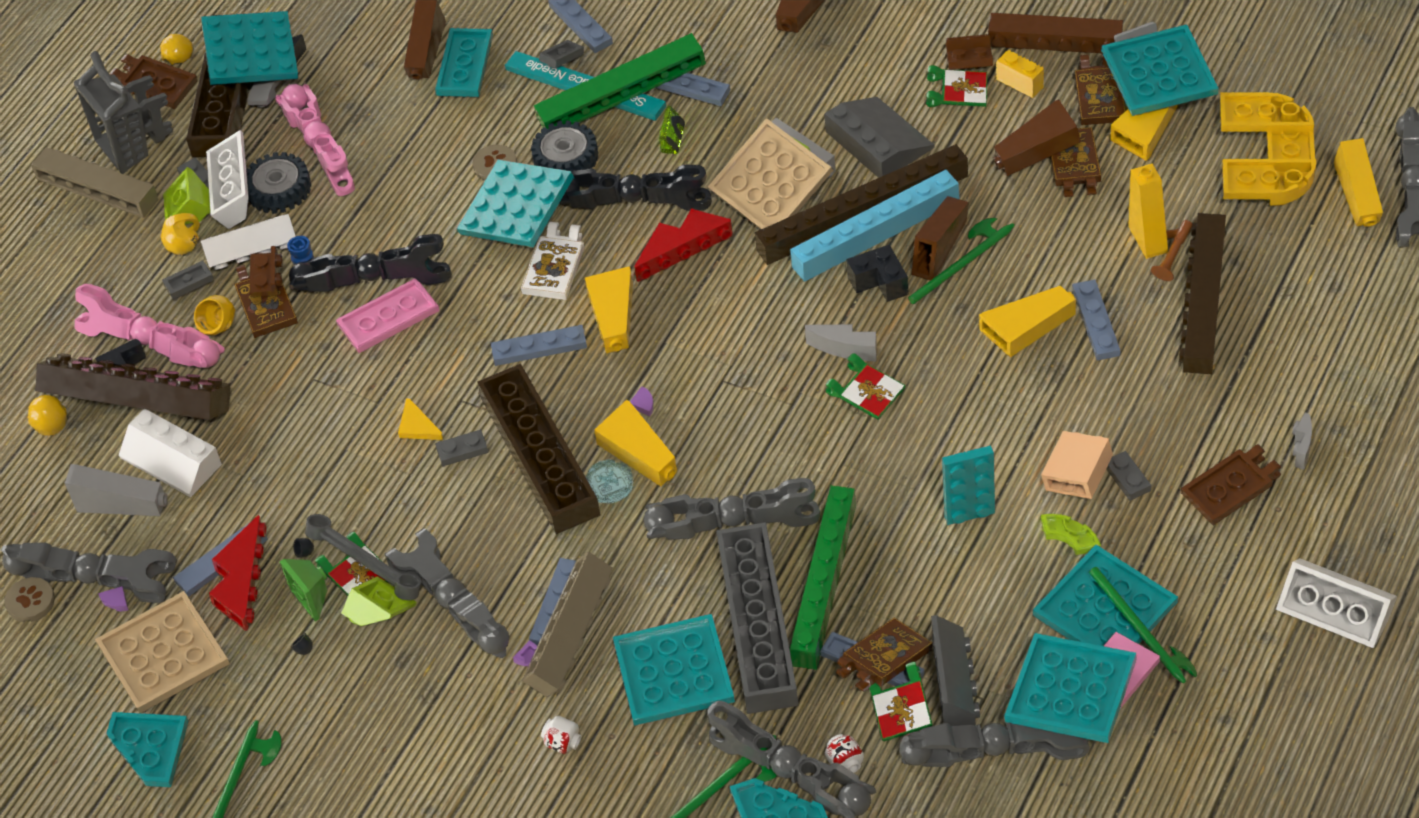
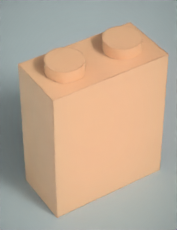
(1077, 464)

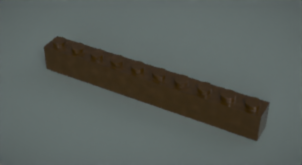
(777, 239)

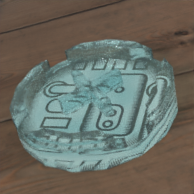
(610, 480)

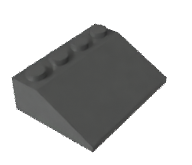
(876, 135)

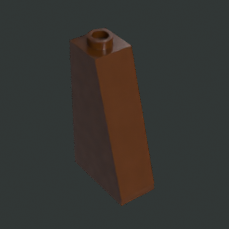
(795, 13)
(424, 38)
(1037, 139)
(938, 237)

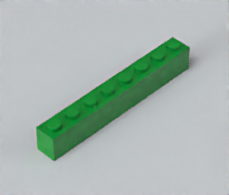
(622, 82)
(823, 578)

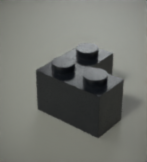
(880, 269)

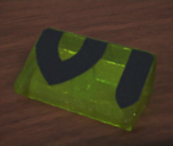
(671, 131)

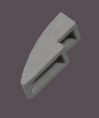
(842, 341)

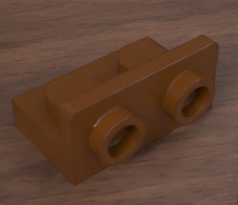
(969, 52)
(265, 273)

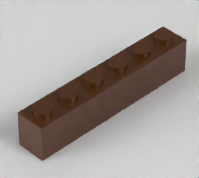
(1052, 32)

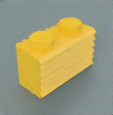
(1020, 73)

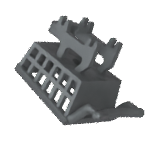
(122, 115)

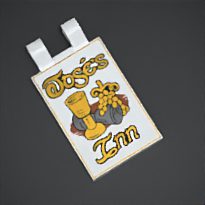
(554, 263)

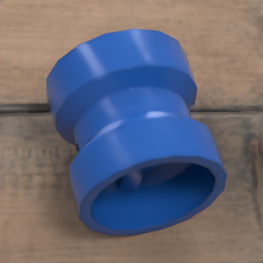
(300, 249)

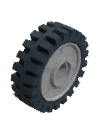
(565, 147)
(277, 182)

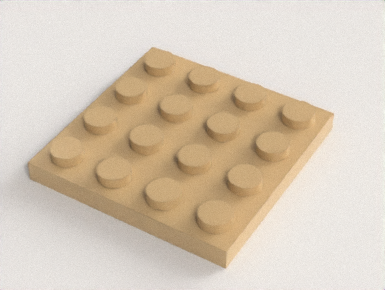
(770, 176)
(162, 652)

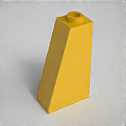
(1142, 131)
(1358, 182)
(1147, 211)
(612, 304)
(1027, 319)
(636, 444)

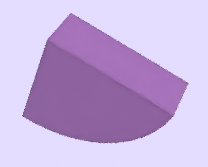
(643, 401)
(114, 599)
(525, 655)

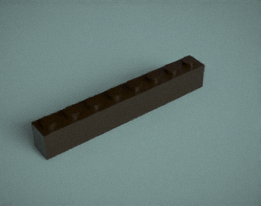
(1203, 295)

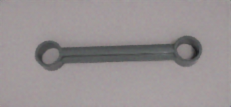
(406, 584)

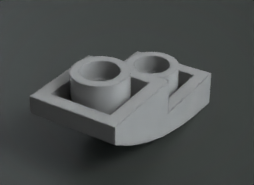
(262, 93)
(1303, 433)

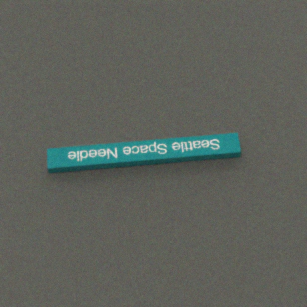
(567, 78)

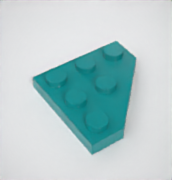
(149, 744)
(762, 801)

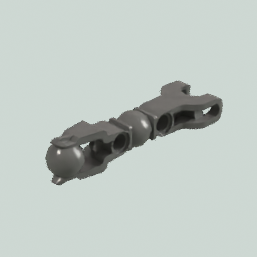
(1408, 130)
(705, 514)
(113, 571)
(451, 593)
(949, 744)
(786, 761)

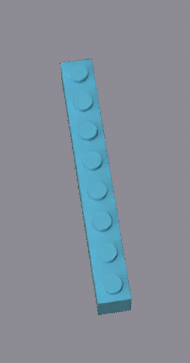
(872, 226)

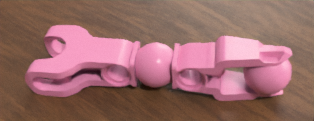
(316, 134)
(180, 344)

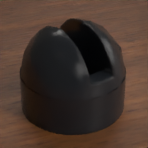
(303, 547)
(302, 645)

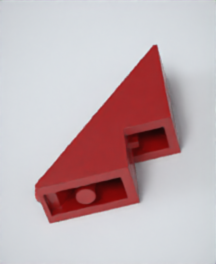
(674, 244)
(240, 569)

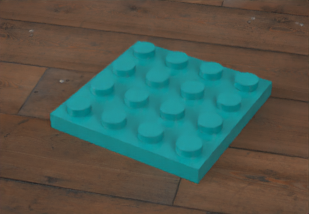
(249, 47)
(1159, 70)
(515, 203)
(1087, 615)
(673, 669)
(1071, 687)

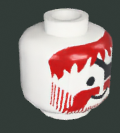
(561, 734)
(845, 751)

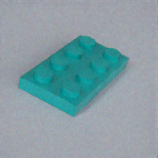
(464, 62)
(968, 485)

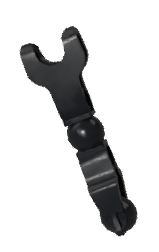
(670, 187)
(331, 271)

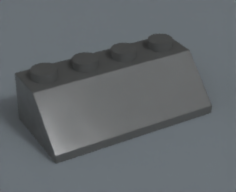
(954, 673)

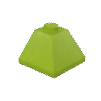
(187, 195)
(374, 602)

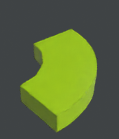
(1073, 533)

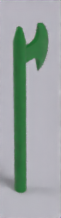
(981, 228)
(1172, 663)
(268, 748)
(722, 780)

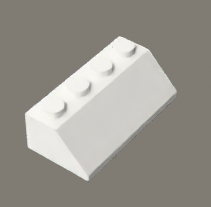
(228, 181)
(248, 240)
(169, 453)
(1336, 602)

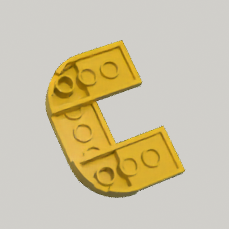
(1290, 147)

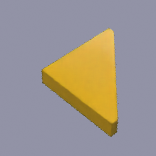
(416, 424)

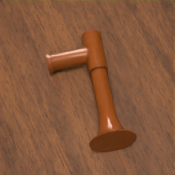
(1163, 271)

